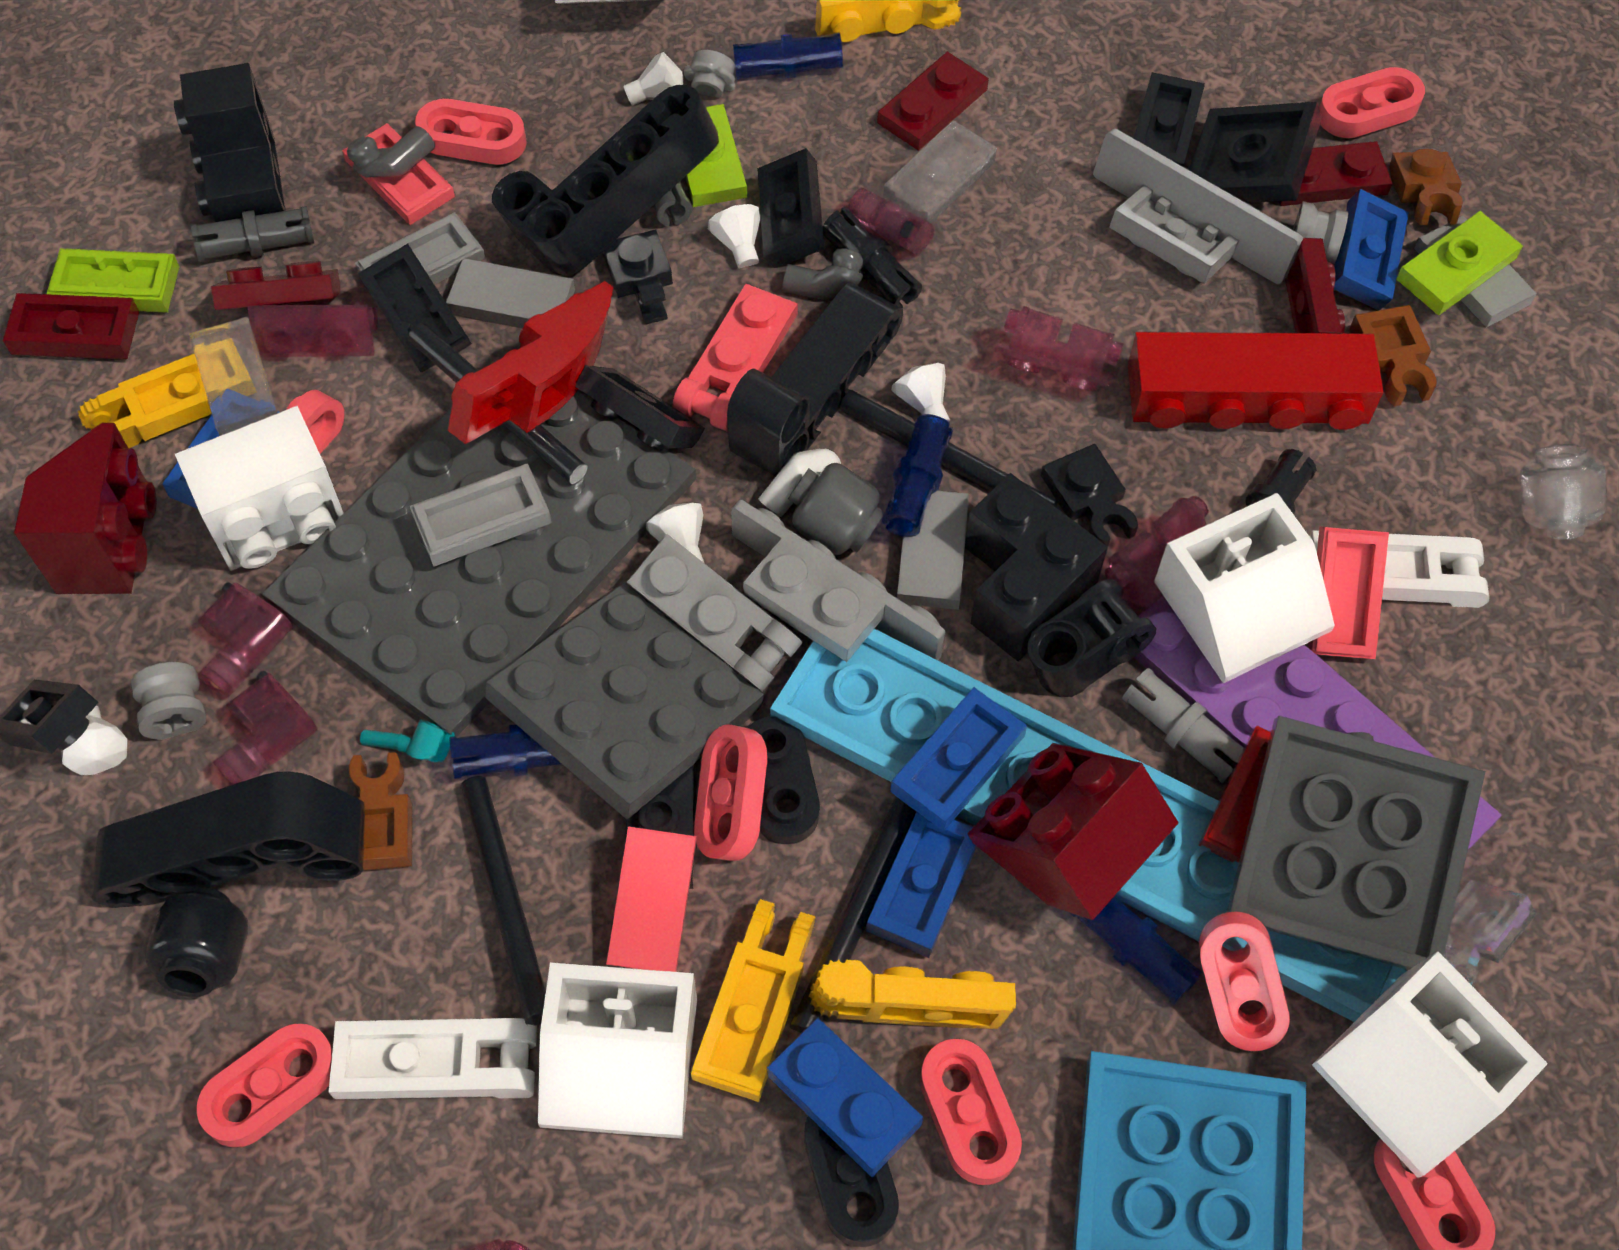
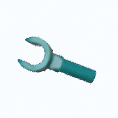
(427, 743)

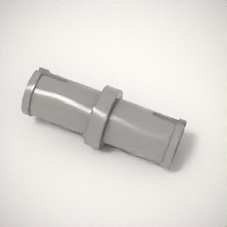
(1184, 724)

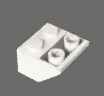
(261, 489)
(1247, 587)
(616, 1050)
(1429, 1064)

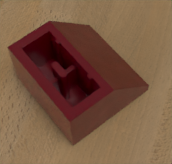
(87, 515)
(1075, 827)

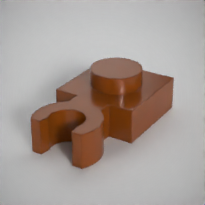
(1428, 180)
(1400, 351)
(386, 815)

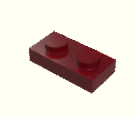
(932, 100)
(1341, 171)
(250, 288)
(1311, 290)
(71, 326)

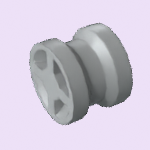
(1318, 224)
(168, 700)

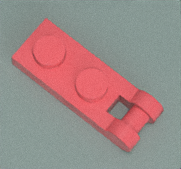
(742, 342)

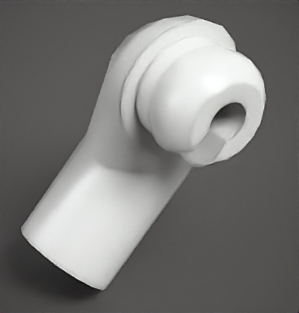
(777, 493)

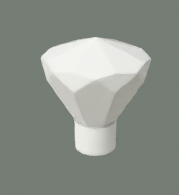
(656, 78)
(738, 231)
(923, 389)
(681, 523)
(97, 749)

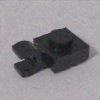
(642, 269)

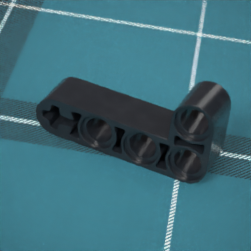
(611, 187)
(781, 413)
(228, 836)

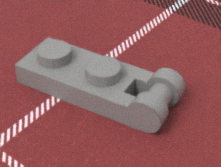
(712, 611)

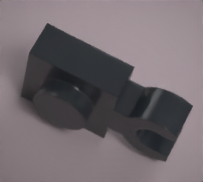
(1090, 487)

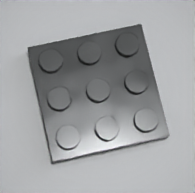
(623, 698)
(1356, 844)

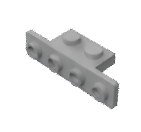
(1188, 217)
(821, 595)

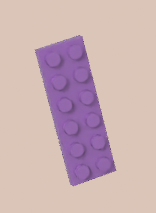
(1289, 686)

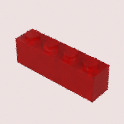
(1254, 379)

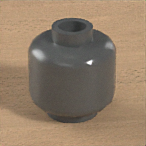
(835, 508)

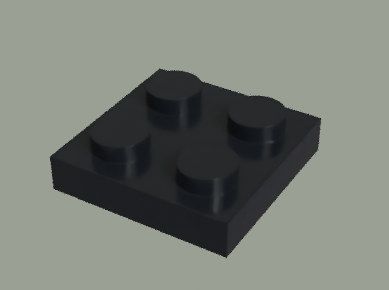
(1257, 150)

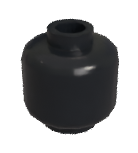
(196, 942)

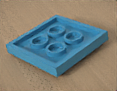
(1188, 1158)

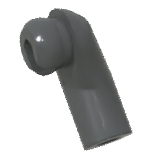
(390, 161)
(825, 283)

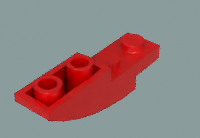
(540, 376)

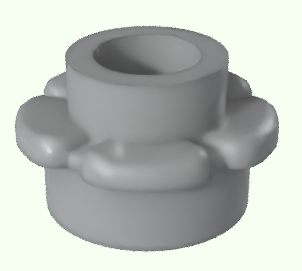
(711, 73)

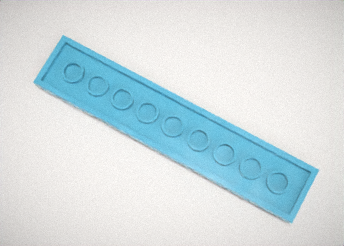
(895, 697)

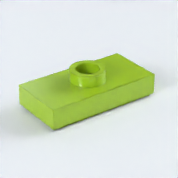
(720, 174)
(1459, 262)
(102, 273)

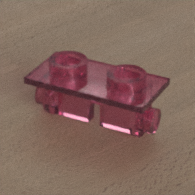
(314, 330)
(1037, 346)
(1140, 560)

